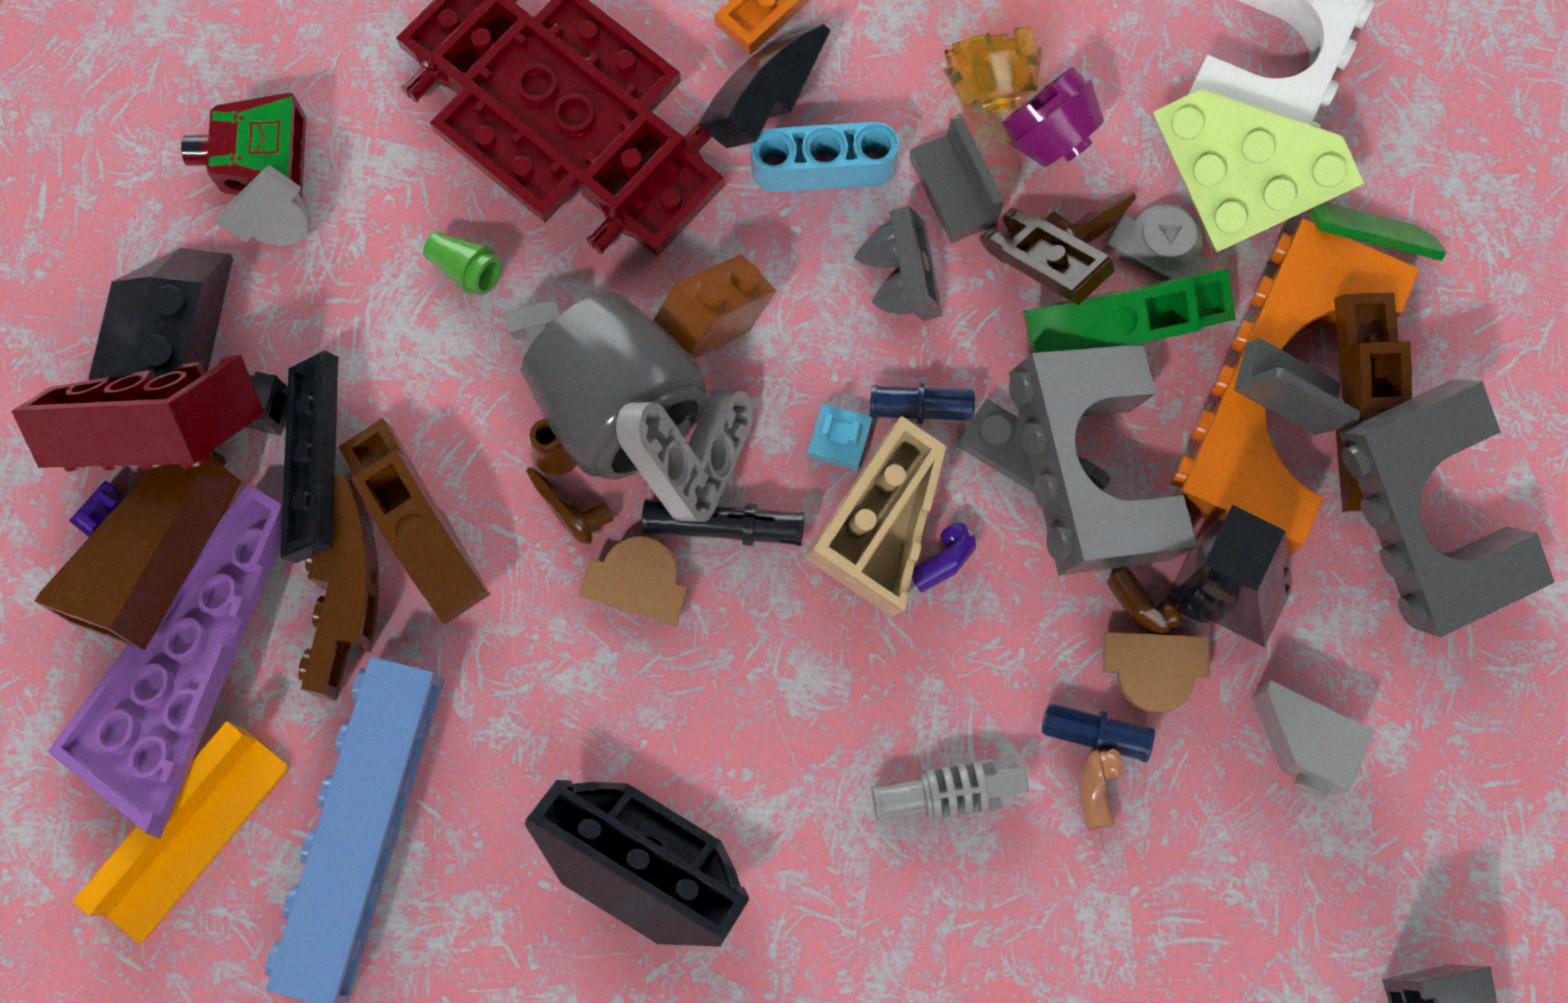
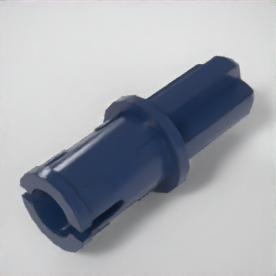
(922, 403)
(1098, 732)

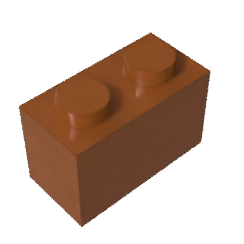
(715, 305)

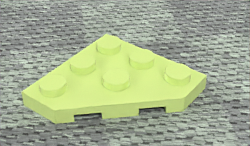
(1251, 164)

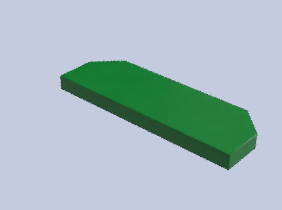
(1376, 230)

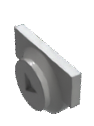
(267, 211)
(1161, 241)

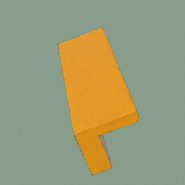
(216, 799)

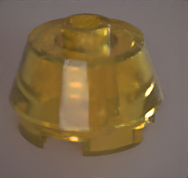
(994, 69)

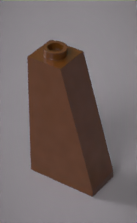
(142, 552)

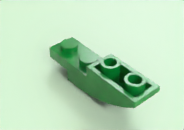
(1133, 314)

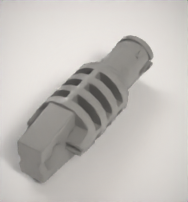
(950, 791)

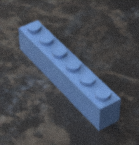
(354, 834)

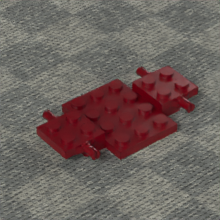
(562, 110)

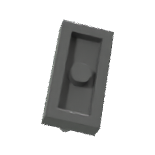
(906, 246)

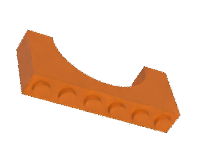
(1234, 449)

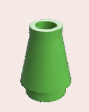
(464, 262)

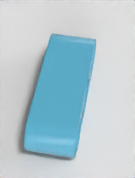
(844, 141)

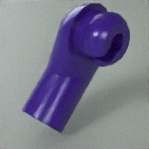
(947, 562)

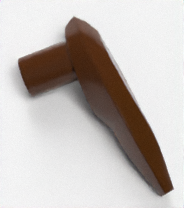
(1095, 222)
(567, 512)

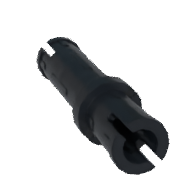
(732, 523)

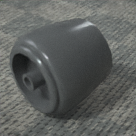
(596, 363)

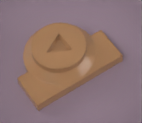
(637, 578)
(1154, 668)

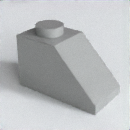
(1311, 740)

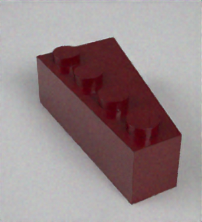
(140, 418)

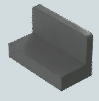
(958, 182)
(1292, 389)

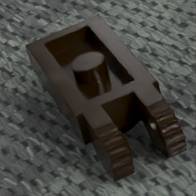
(1049, 255)

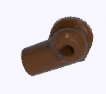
(1140, 607)

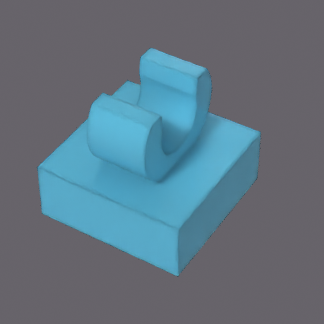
(839, 437)

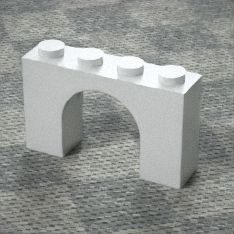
(1327, 33)

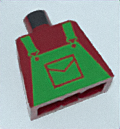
(247, 139)

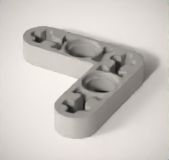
(694, 477)

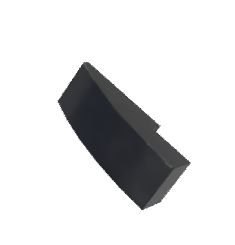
(763, 88)

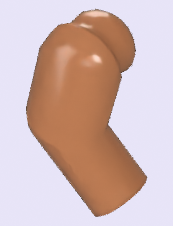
(1094, 790)

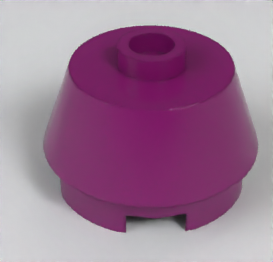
(1056, 120)

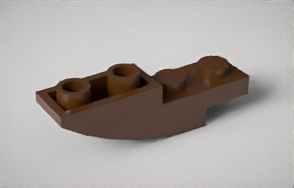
(1372, 368)
(412, 522)
(349, 609)

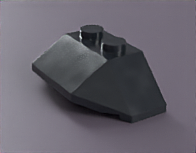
(162, 315)
(639, 862)

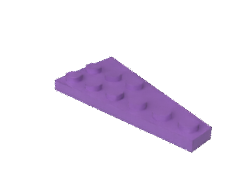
(154, 703)

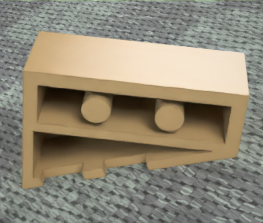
(881, 519)

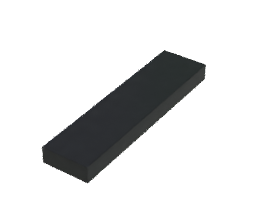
(309, 458)

